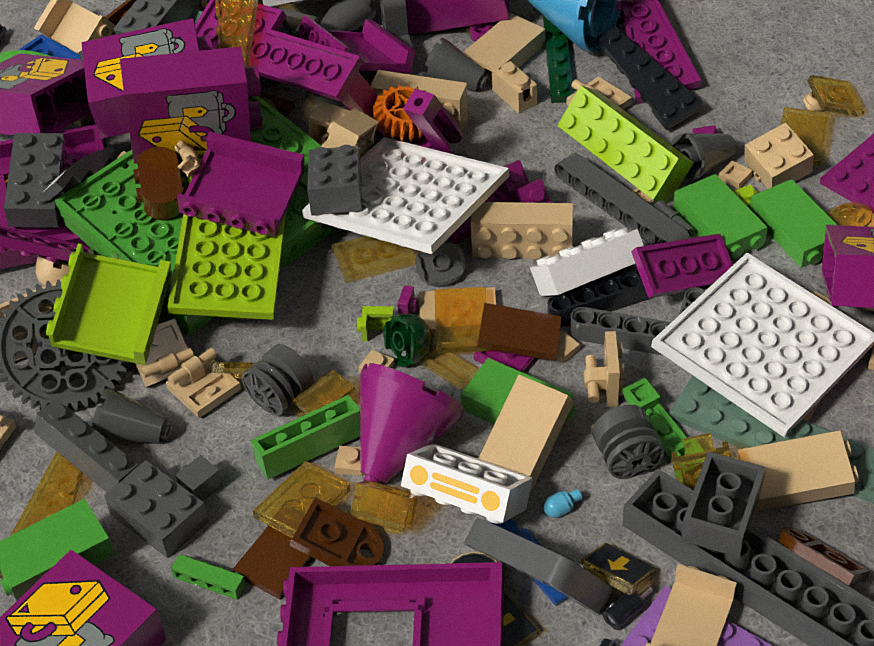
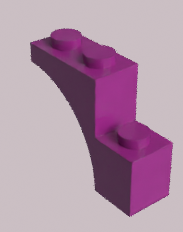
(520, 189)

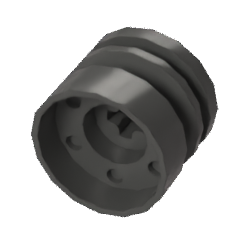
(277, 379)
(627, 441)

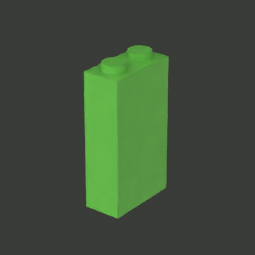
(716, 209)
(793, 221)
(490, 388)
(39, 547)

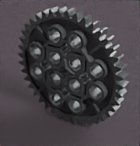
(28, 378)

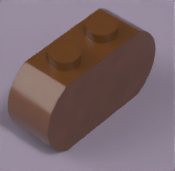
(159, 182)

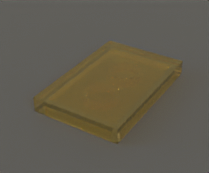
(810, 128)
(370, 257)
(458, 319)
(291, 499)

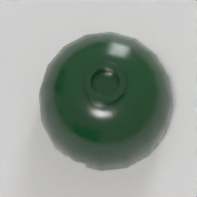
(408, 334)

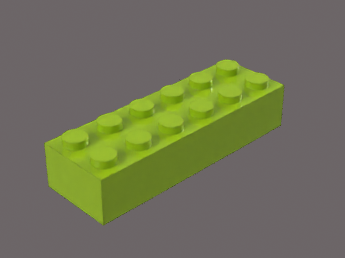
(625, 144)

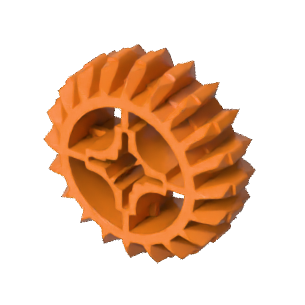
(392, 117)

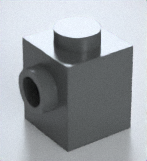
(200, 478)

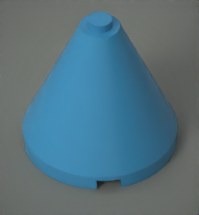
(580, 19)

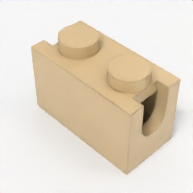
(513, 85)

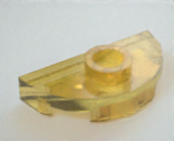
(235, 368)

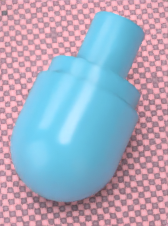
(561, 503)

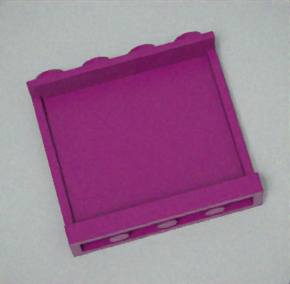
(374, 45)
(243, 184)

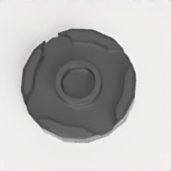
(441, 267)

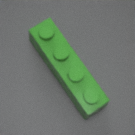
(208, 576)

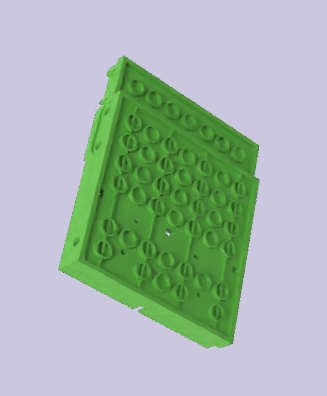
(114, 224)

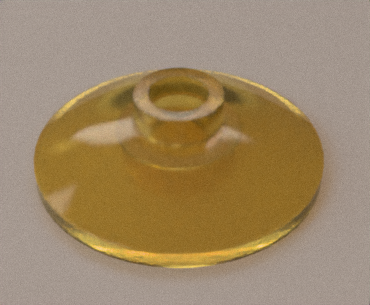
(851, 214)

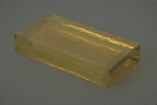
(449, 368)

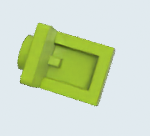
(373, 319)

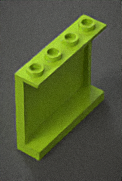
(109, 306)

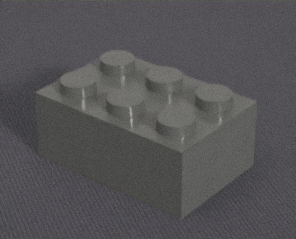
(334, 180)
(723, 504)
(156, 508)

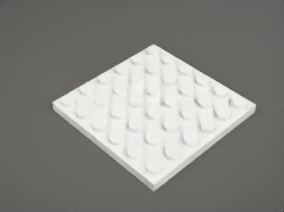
(416, 194)
(765, 343)

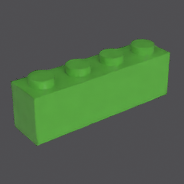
(307, 437)

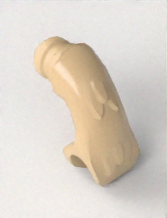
(190, 160)

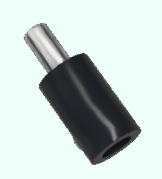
(625, 607)

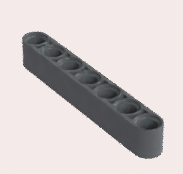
(618, 201)

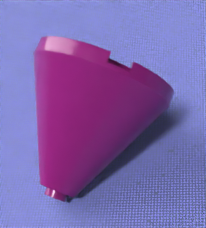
(398, 419)

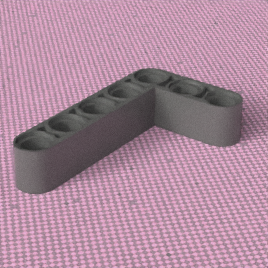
(395, 21)
(633, 331)
(540, 564)

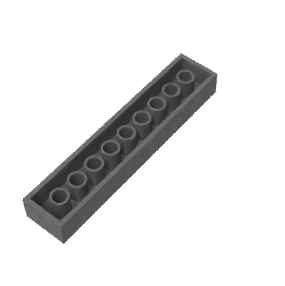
(767, 574)

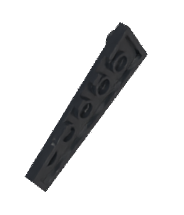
(662, 92)

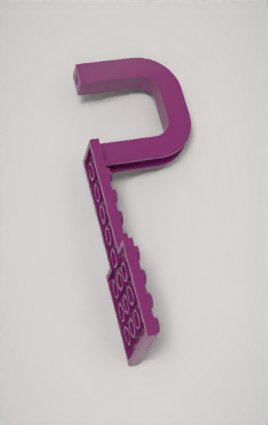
(332, 75)

